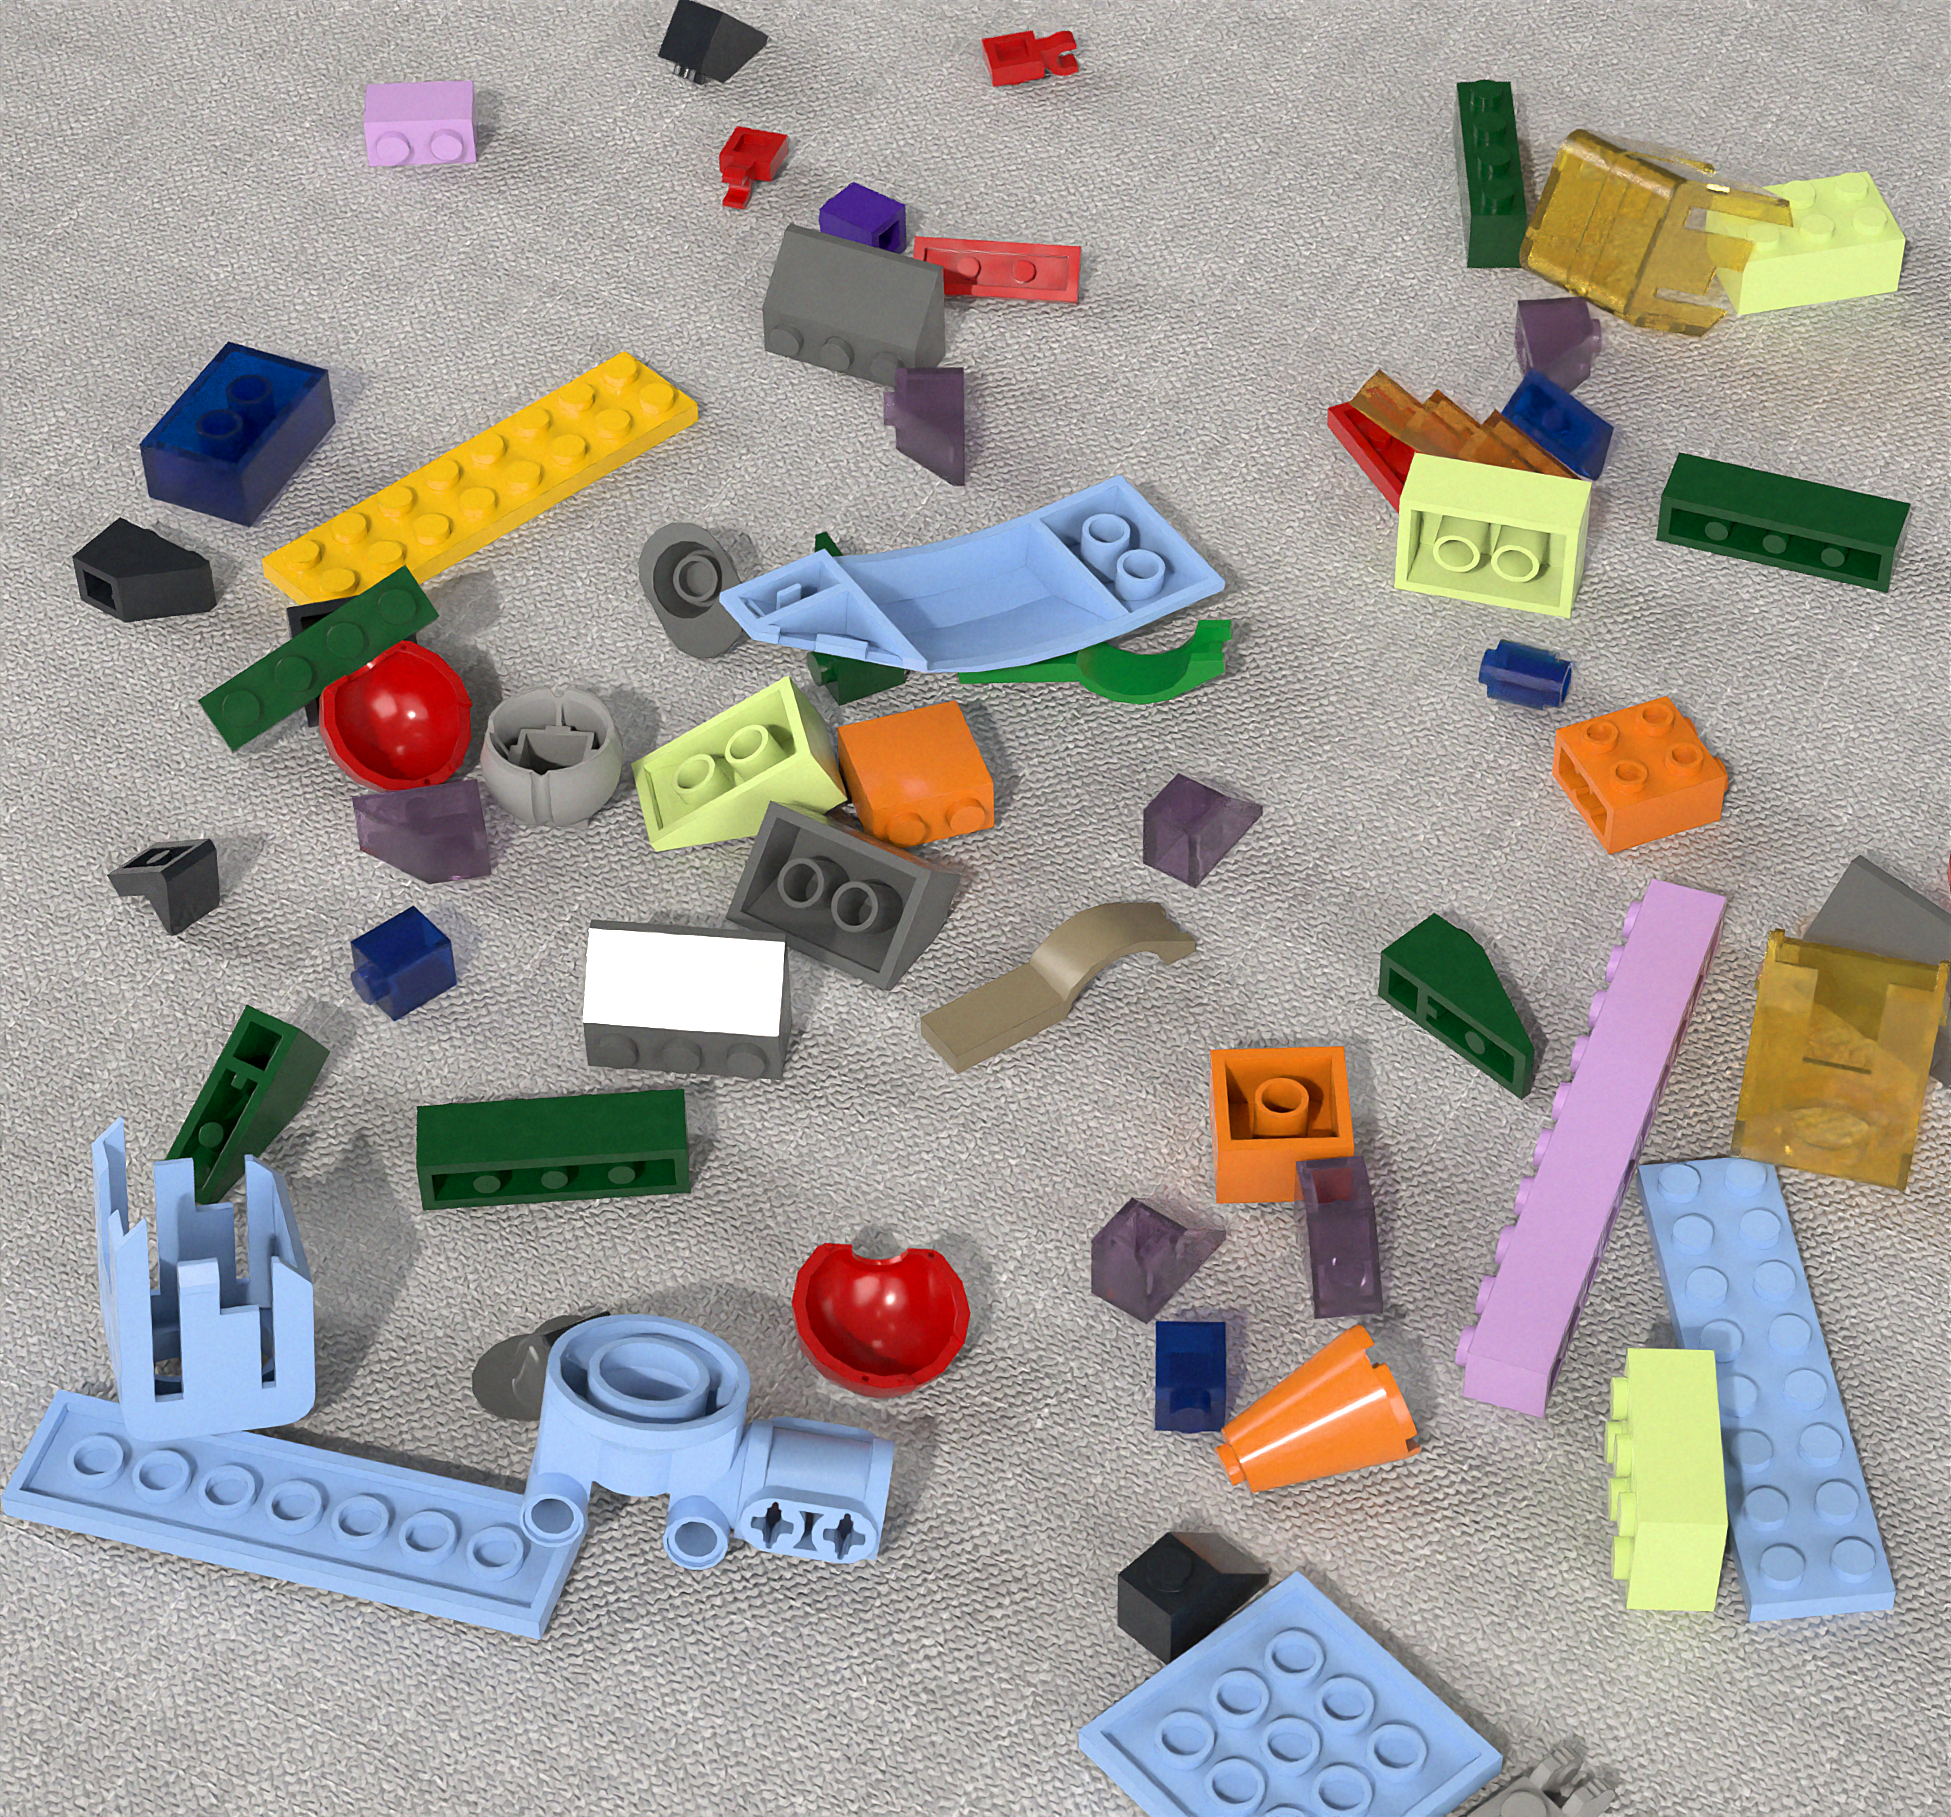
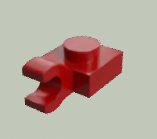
(1022, 57)
(748, 158)

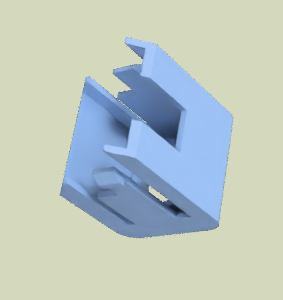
(200, 1305)

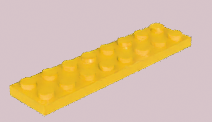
(487, 484)

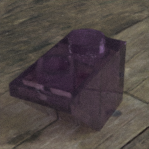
(1338, 1236)
(1149, 1254)

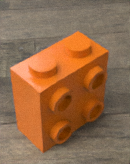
(1639, 774)
(916, 776)

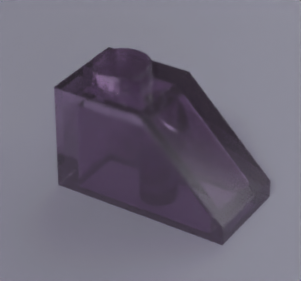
(1557, 339)
(930, 419)
(1194, 827)
(426, 831)

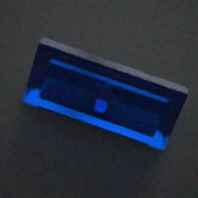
(1560, 424)

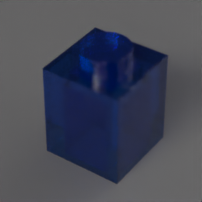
(402, 963)
(1190, 1376)

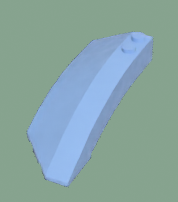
(988, 596)

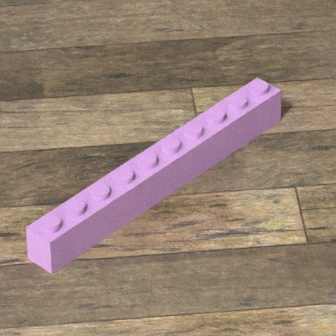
(1592, 1151)

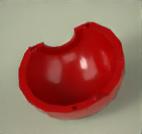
(397, 720)
(879, 1321)

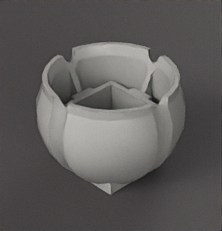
(552, 756)

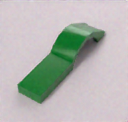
(1127, 675)

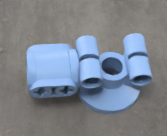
(664, 1411)

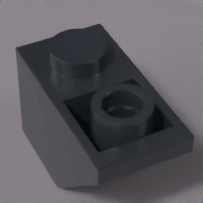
(142, 575)

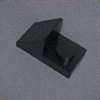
(176, 880)

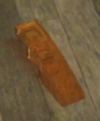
(1449, 432)

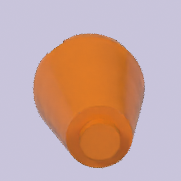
(1320, 1421)

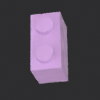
(421, 123)

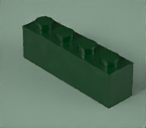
(1489, 174)
(1783, 522)
(316, 658)
(552, 1149)

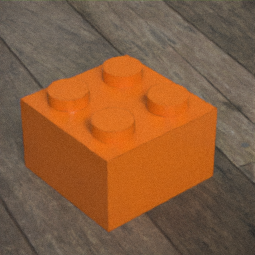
(1273, 1112)

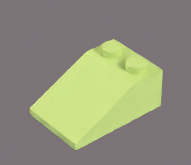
(729, 769)

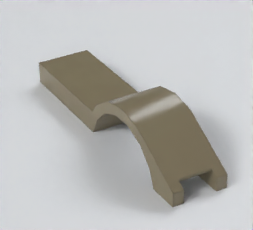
(1047, 985)

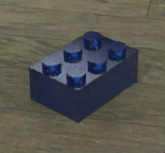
(238, 433)

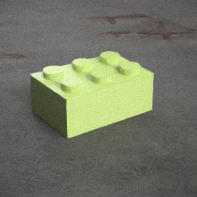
(1837, 250)
(1492, 535)
(1668, 1479)

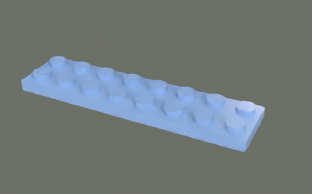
(1789, 1461)
(293, 1516)

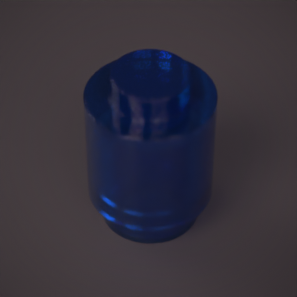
(1525, 675)

